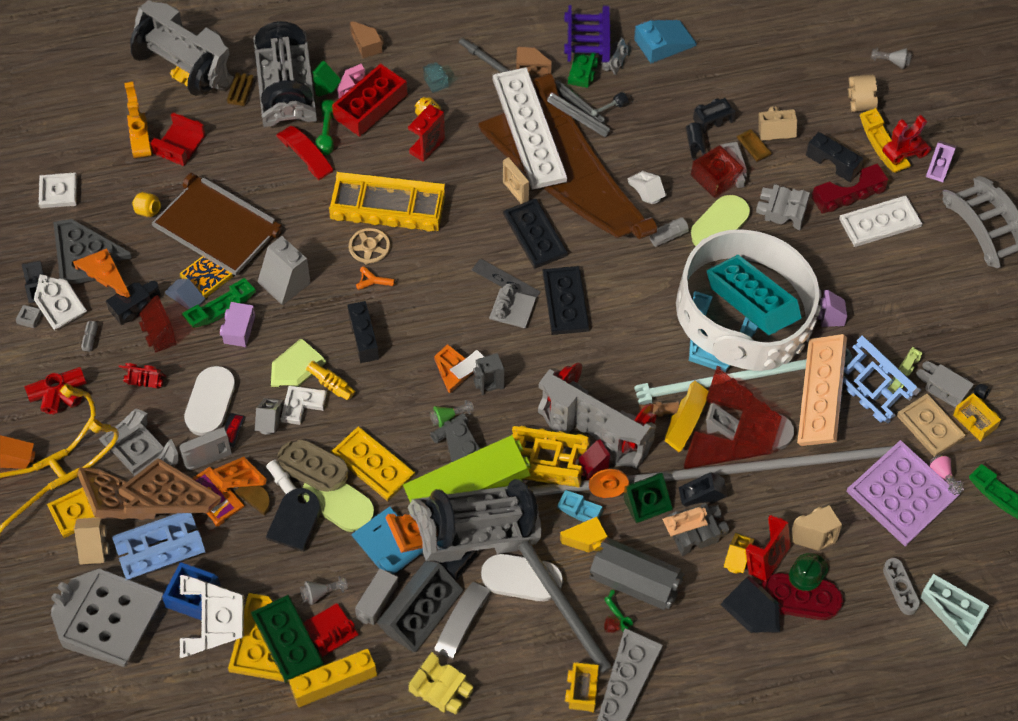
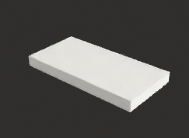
(880, 221)

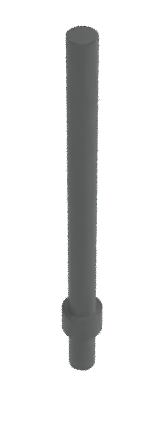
(475, 50)

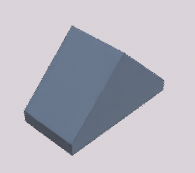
(185, 293)

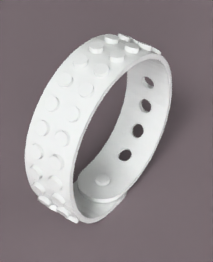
(733, 346)

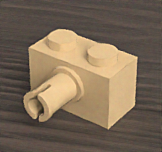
(777, 124)
(90, 540)

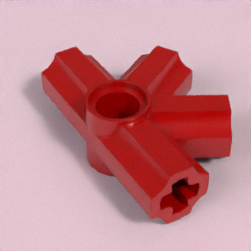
(51, 395)

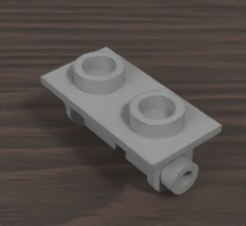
(617, 54)

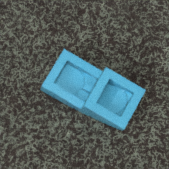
(577, 507)

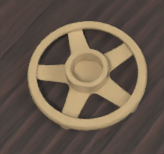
(369, 245)

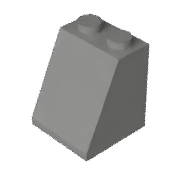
(284, 271)

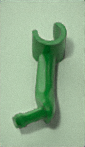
(623, 620)

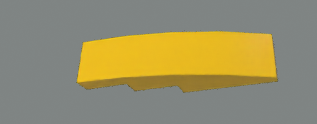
(685, 419)

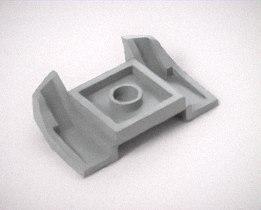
(137, 446)

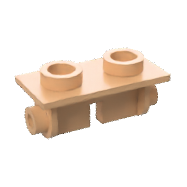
(685, 521)

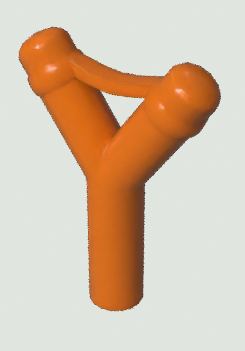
(372, 279)

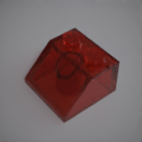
(716, 171)
(157, 326)

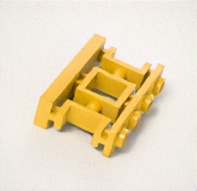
(547, 470)

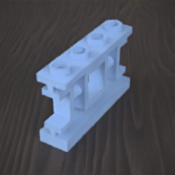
(885, 369)
(145, 558)

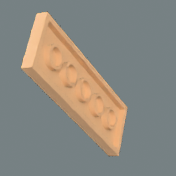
(822, 390)

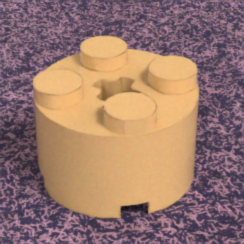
(862, 93)

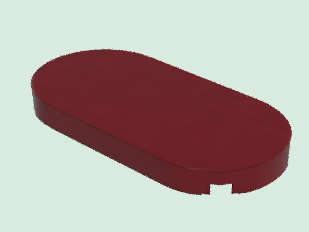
(816, 604)

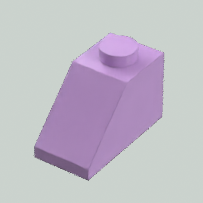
(941, 161)

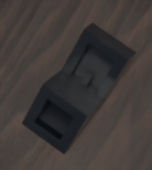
(31, 273)

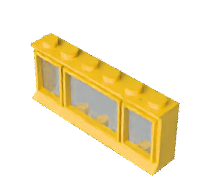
(387, 201)

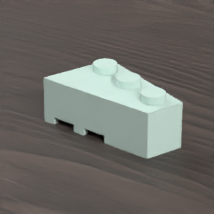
(954, 607)

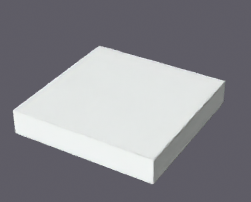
(58, 190)

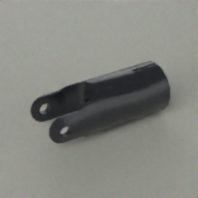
(695, 139)

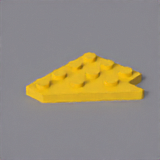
(250, 652)

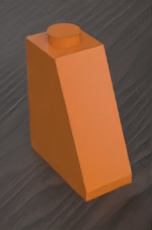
(15, 453)

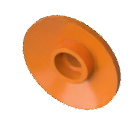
(608, 483)

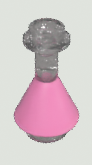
(942, 466)

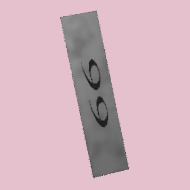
(502, 278)

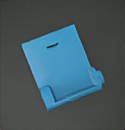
(381, 546)

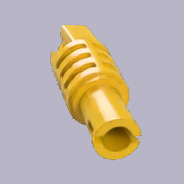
(331, 380)

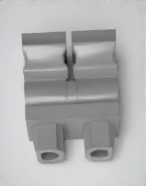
(783, 205)

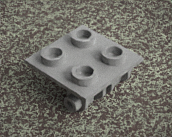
(512, 307)

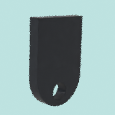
(294, 520)

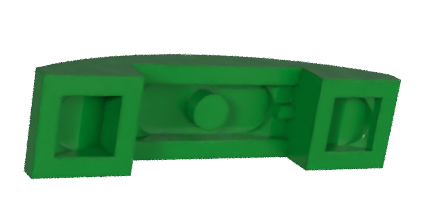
(215, 310)
(995, 491)

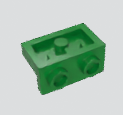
(582, 70)

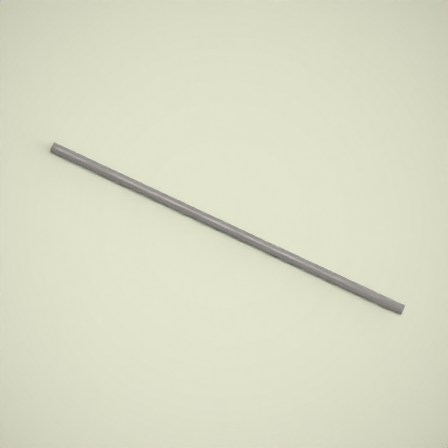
(732, 468)

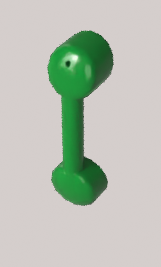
(325, 142)

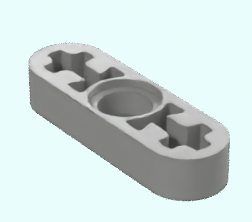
(901, 577)

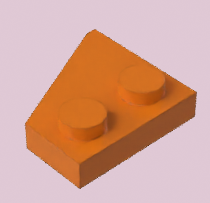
(445, 360)
(238, 474)

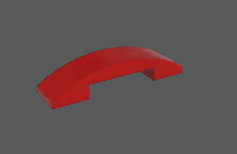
(306, 151)

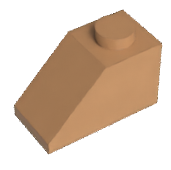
(366, 39)
(532, 60)

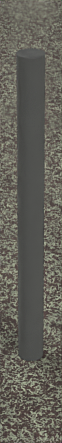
(565, 607)

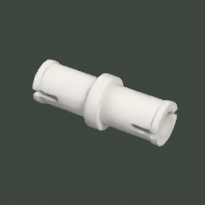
(280, 476)

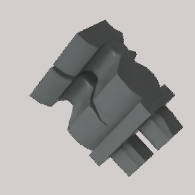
(703, 535)

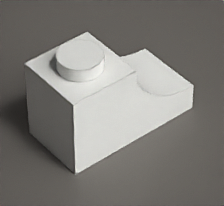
(648, 186)

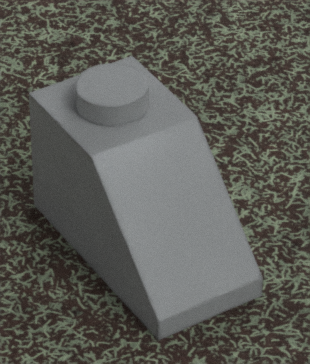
(268, 415)

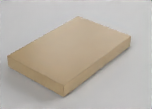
(931, 425)

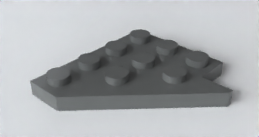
(77, 242)

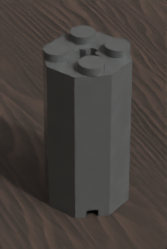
(636, 574)

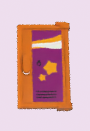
(229, 501)

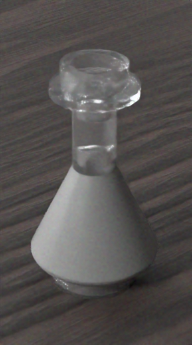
(900, 58)
(314, 591)

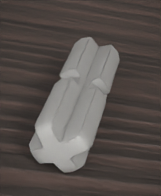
(88, 339)

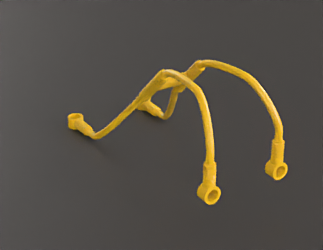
(95, 425)

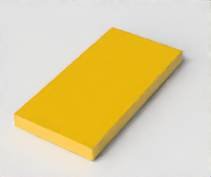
(373, 463)

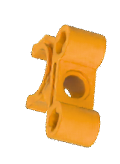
(137, 124)

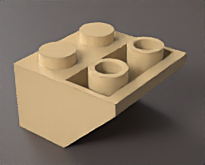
(816, 529)

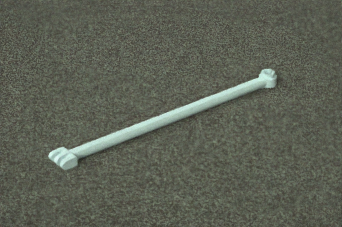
(645, 393)

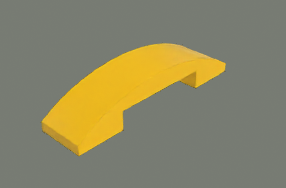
(879, 138)

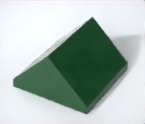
(647, 498)

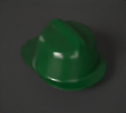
(808, 571)

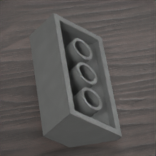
(420, 605)

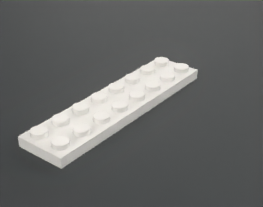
(529, 128)

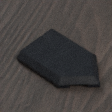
(753, 607)

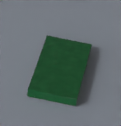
(286, 638)

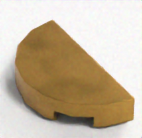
(255, 496)

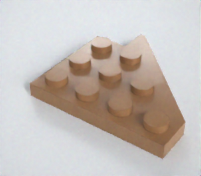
(166, 490)
(104, 495)

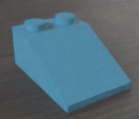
(662, 38)

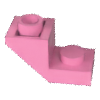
(350, 78)

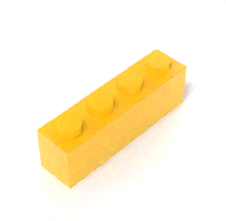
(333, 677)

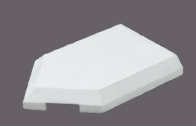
(58, 301)

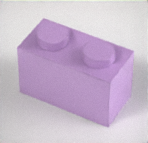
(238, 324)

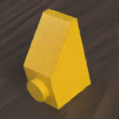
(584, 536)
(736, 555)

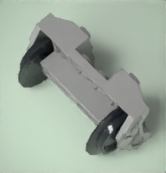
(203, 56)
(284, 73)
(453, 523)

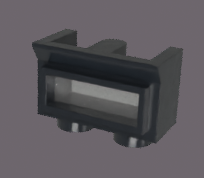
(713, 113)

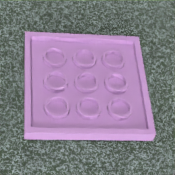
(902, 493)

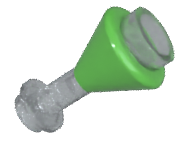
(442, 414)

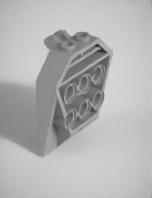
(82, 596)

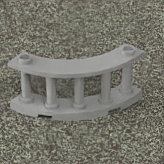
(1004, 207)

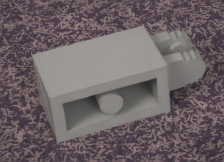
(945, 383)

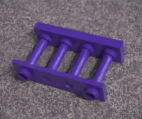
(603, 37)

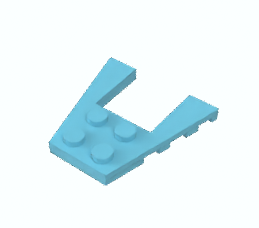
(696, 353)

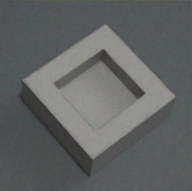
(28, 316)

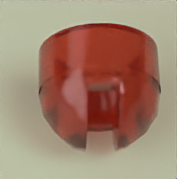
(611, 624)

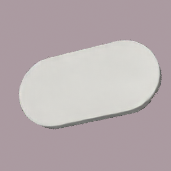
(209, 400)
(516, 578)

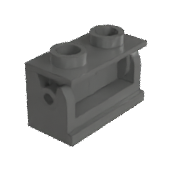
(489, 373)

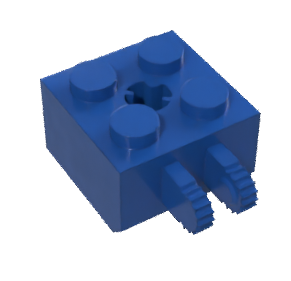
(187, 603)

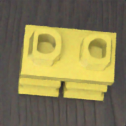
(444, 689)

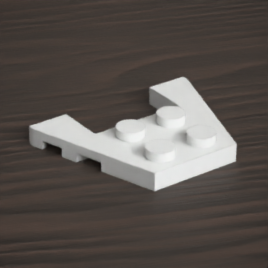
(220, 615)

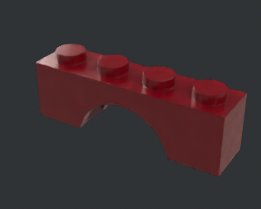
(830, 196)

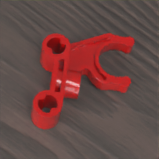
(907, 141)

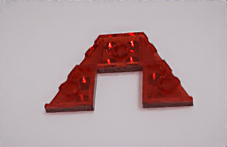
(754, 433)

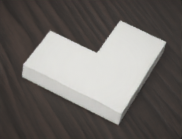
(300, 398)

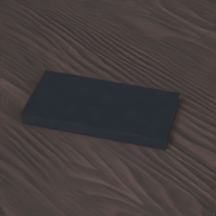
(535, 233)
(565, 300)

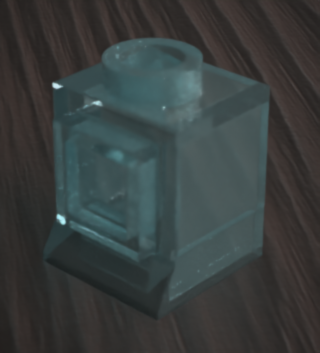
(435, 77)

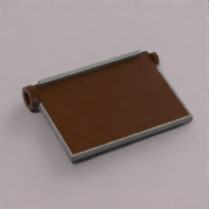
(217, 224)

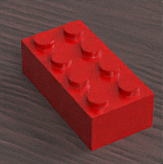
(369, 99)

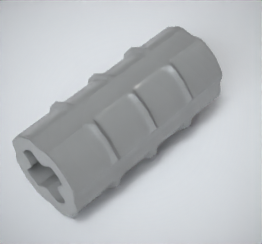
(669, 231)

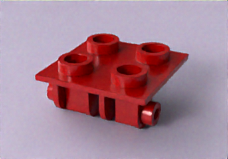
(136, 374)
(330, 629)

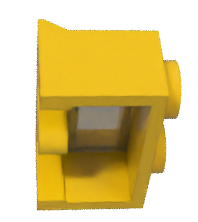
(976, 417)
(583, 687)

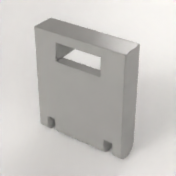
(205, 449)

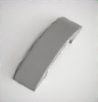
(461, 619)

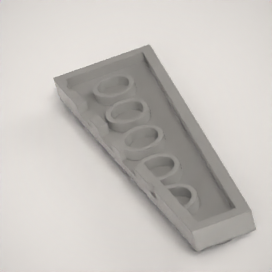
(630, 671)

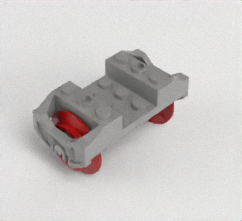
(569, 405)

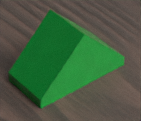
(325, 79)

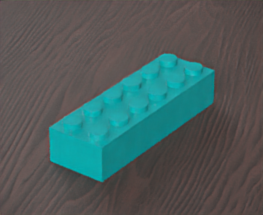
(754, 294)

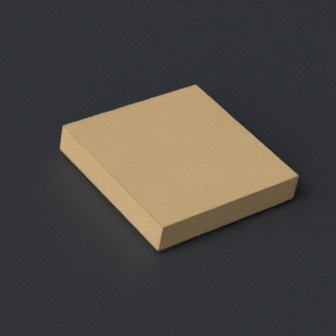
(515, 181)

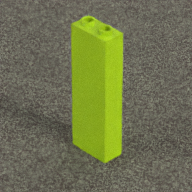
(481, 470)

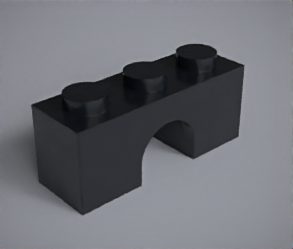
(847, 162)
(363, 332)

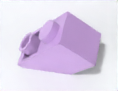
(832, 310)

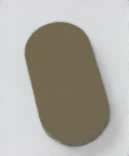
(313, 465)

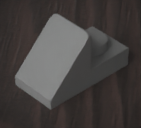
(721, 421)

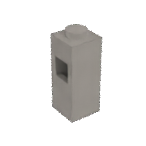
(376, 597)

